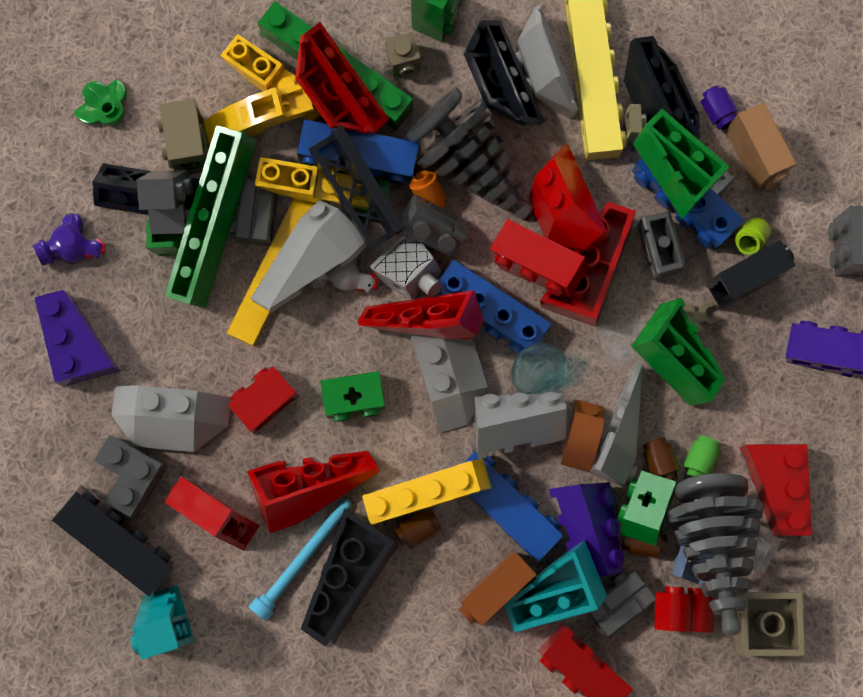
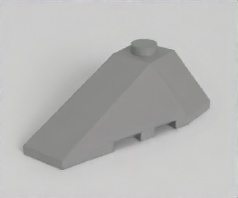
(314, 247)
(619, 443)

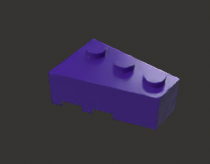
(70, 341)
(825, 348)
(591, 517)

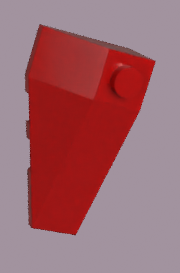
(437, 316)
(297, 492)

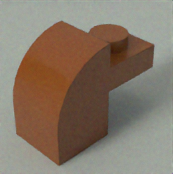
(583, 435)

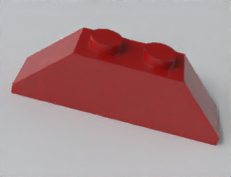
(335, 85)
(565, 203)

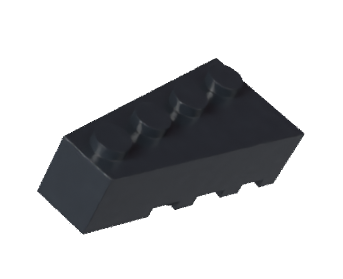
(113, 540)
(350, 571)

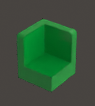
(162, 243)

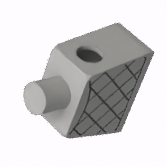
(408, 269)

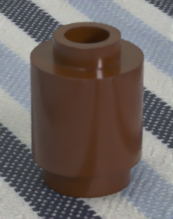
(661, 458)
(417, 528)
(641, 548)

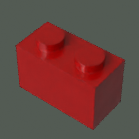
(262, 399)

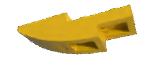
(260, 68)
(261, 111)
(303, 183)

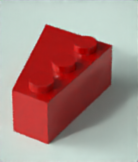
(538, 259)
(782, 485)

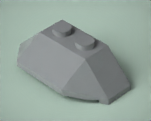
(543, 66)
(450, 377)
(170, 417)

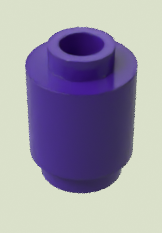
(719, 107)

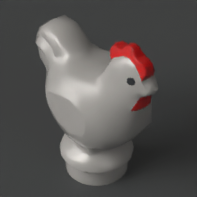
(348, 278)

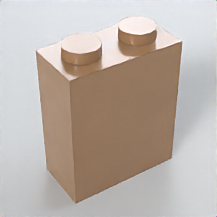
(760, 147)

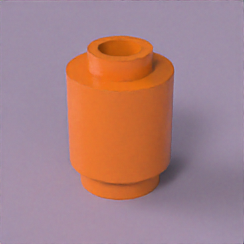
(428, 187)

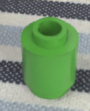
(702, 456)

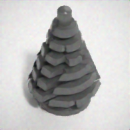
(466, 148)
(718, 537)

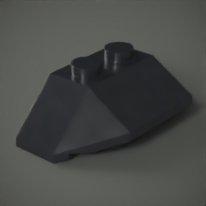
(500, 75)
(657, 84)

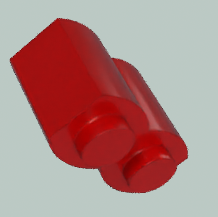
(683, 611)

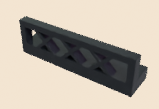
(366, 183)
(121, 191)

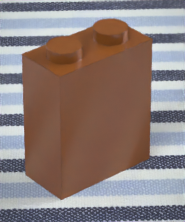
(496, 589)

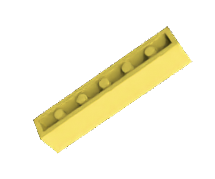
(594, 79)

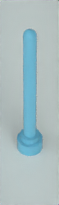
(266, 603)

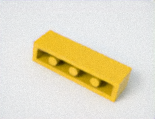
(427, 491)

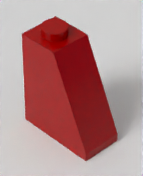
(211, 514)

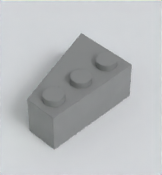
(518, 420)

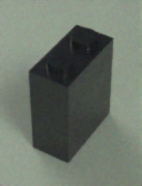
(751, 274)

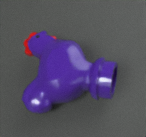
(68, 243)

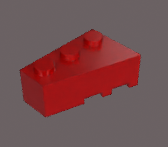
(581, 666)

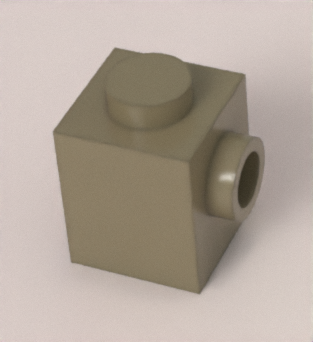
(403, 54)

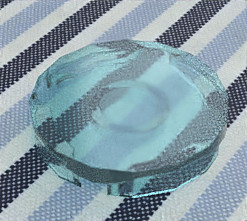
(539, 369)

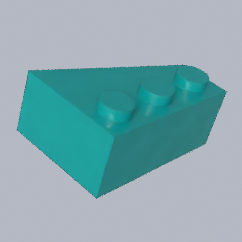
(558, 592)
(161, 624)

